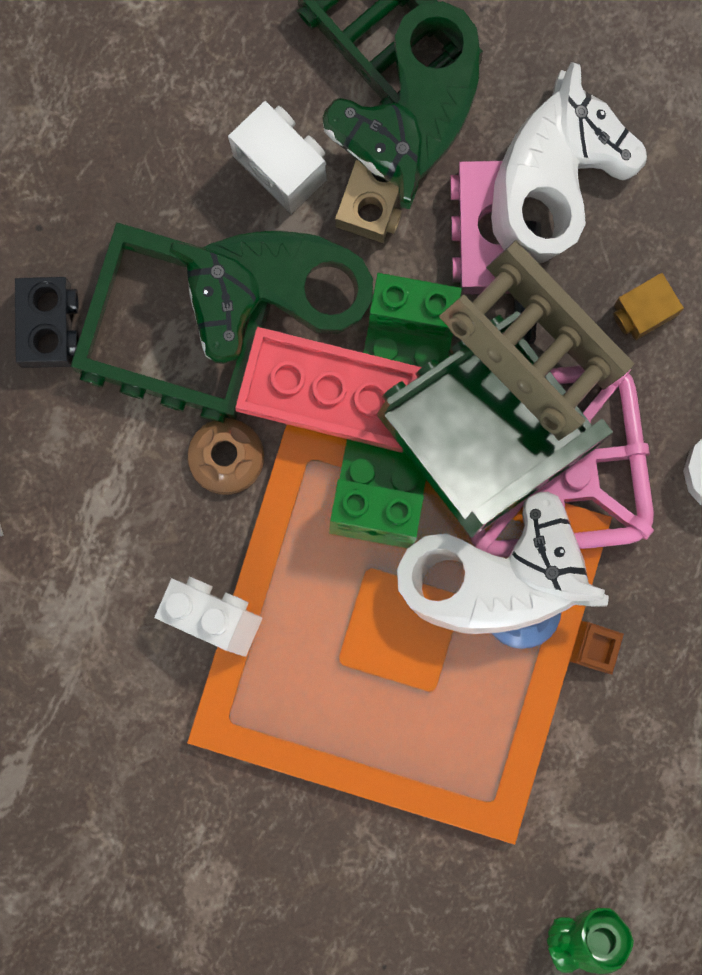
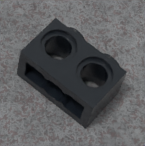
(34, 324)

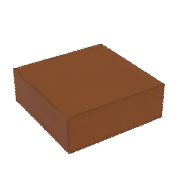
(596, 647)

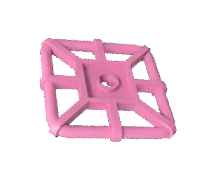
(582, 480)

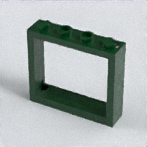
(136, 384)

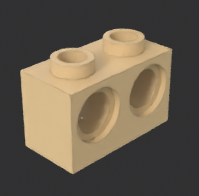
(365, 190)

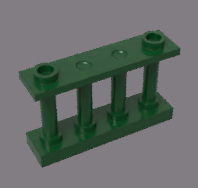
(314, 15)

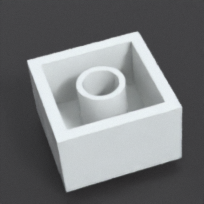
(279, 156)

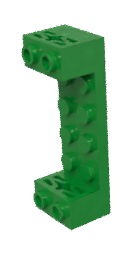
(378, 487)

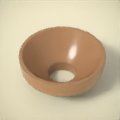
(231, 478)

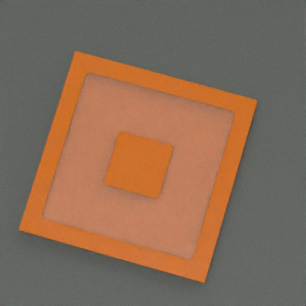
(363, 688)

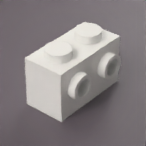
(207, 617)

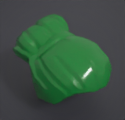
(591, 941)

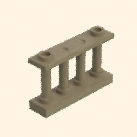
(560, 317)

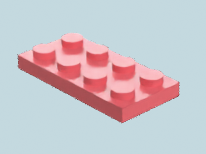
(320, 387)

